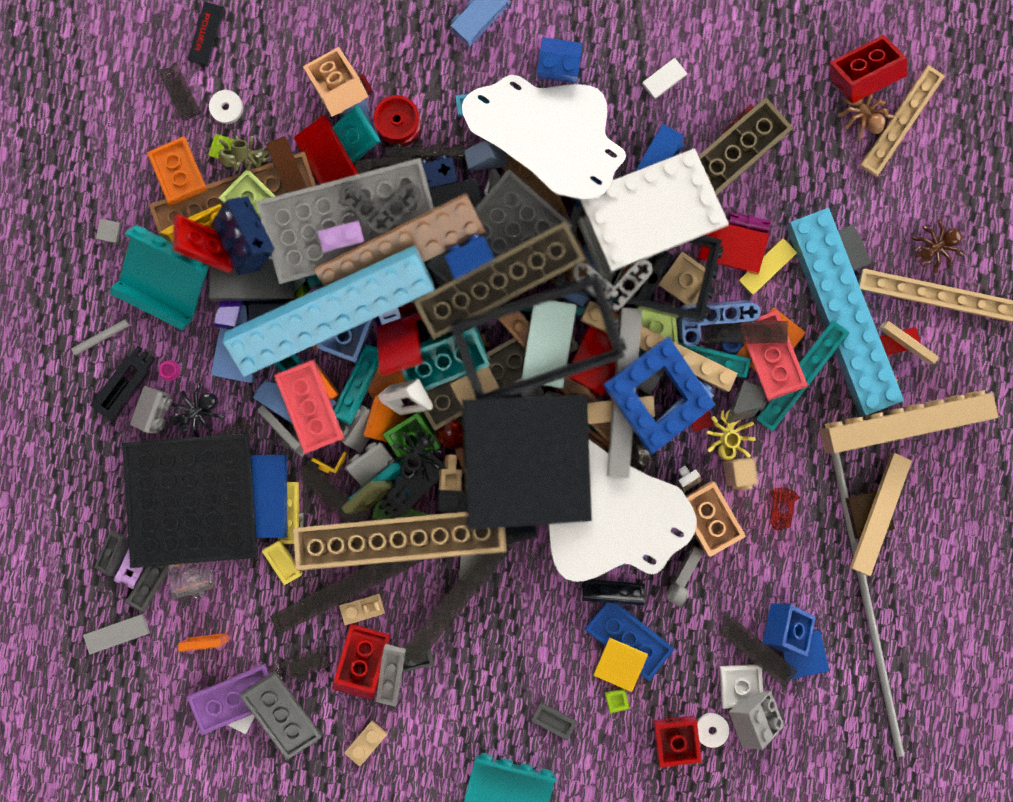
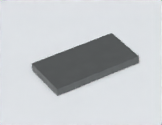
(253, 286)
(280, 715)

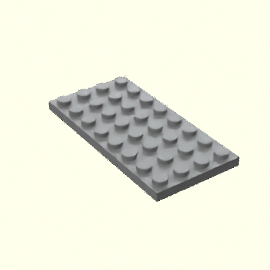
(297, 217)

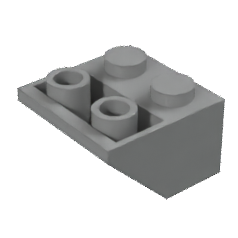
(151, 410)
(354, 433)
(370, 464)
(756, 720)

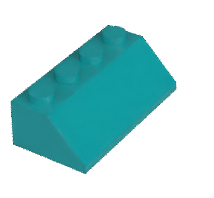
(443, 361)

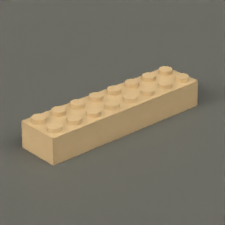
(913, 421)

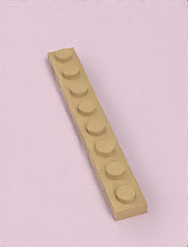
(936, 295)
(701, 366)

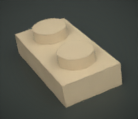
(365, 743)

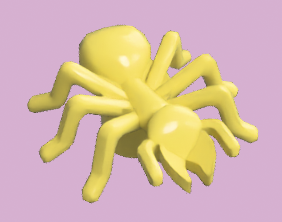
(730, 439)

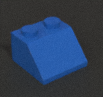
(559, 60)
(470, 256)
(789, 629)

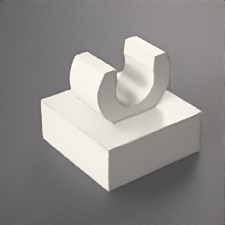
(688, 479)

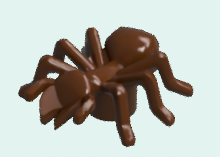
(938, 245)

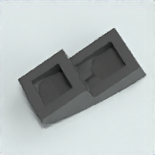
(854, 248)

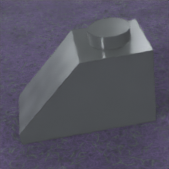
(746, 402)

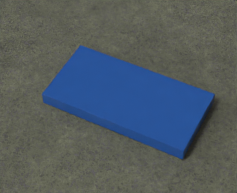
(270, 495)
(621, 625)

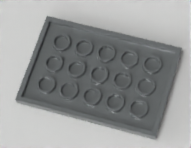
(510, 218)

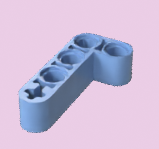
(717, 317)

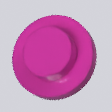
(169, 370)

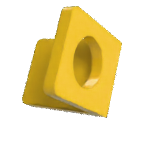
(327, 468)

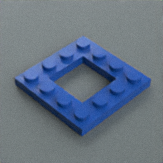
(696, 402)

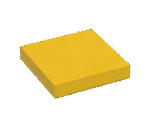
(620, 664)

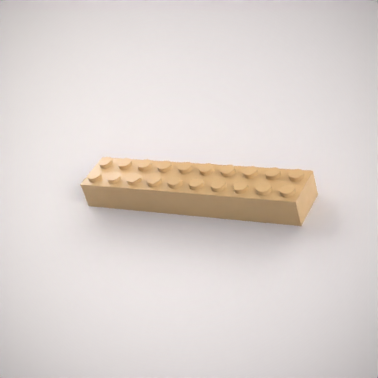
(393, 541)

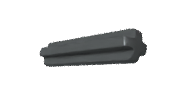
(593, 246)

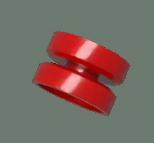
(387, 116)

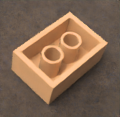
(335, 81)
(715, 521)

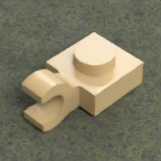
(450, 478)

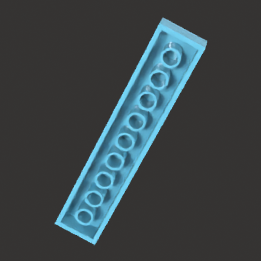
(841, 300)
(329, 311)

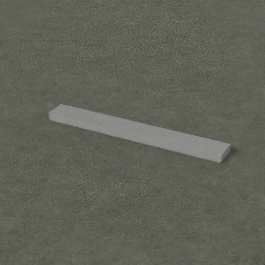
(620, 430)

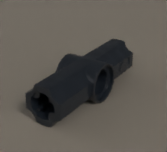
(659, 264)

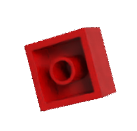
(677, 741)

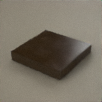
(859, 509)

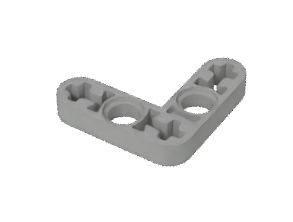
(611, 291)
(677, 592)

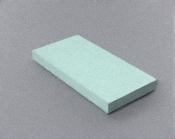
(549, 339)

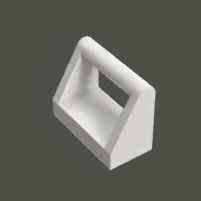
(412, 389)

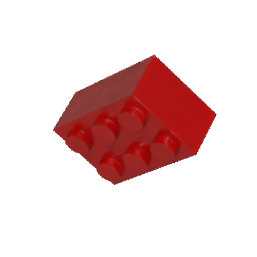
(868, 68)

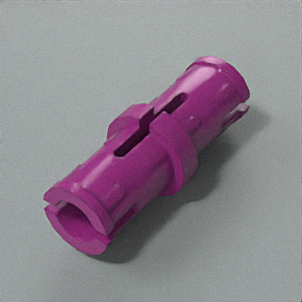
(749, 222)

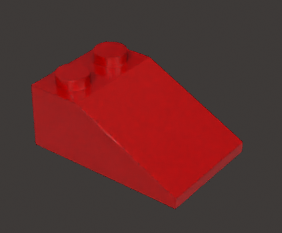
(360, 662)

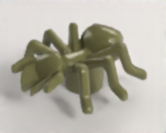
(240, 153)

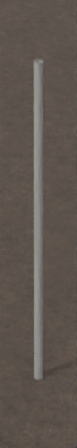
(869, 614)

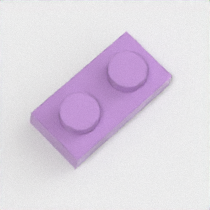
(341, 236)

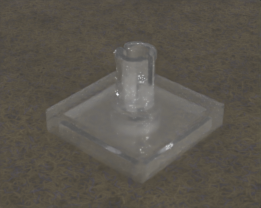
(191, 579)

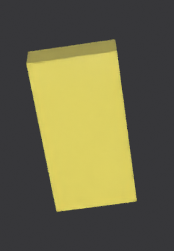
(281, 562)

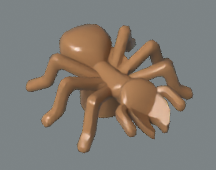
(868, 116)

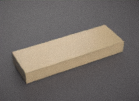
(908, 342)

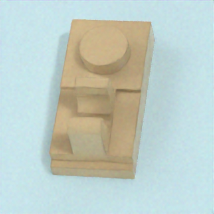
(362, 609)

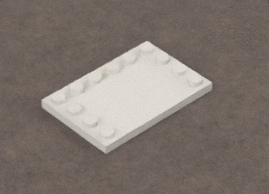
(654, 210)

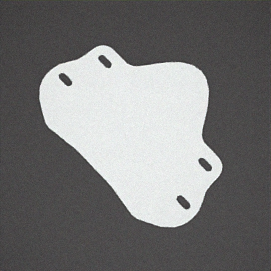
(549, 131)
(627, 522)

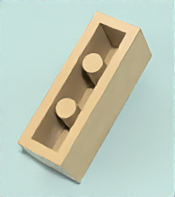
(740, 473)

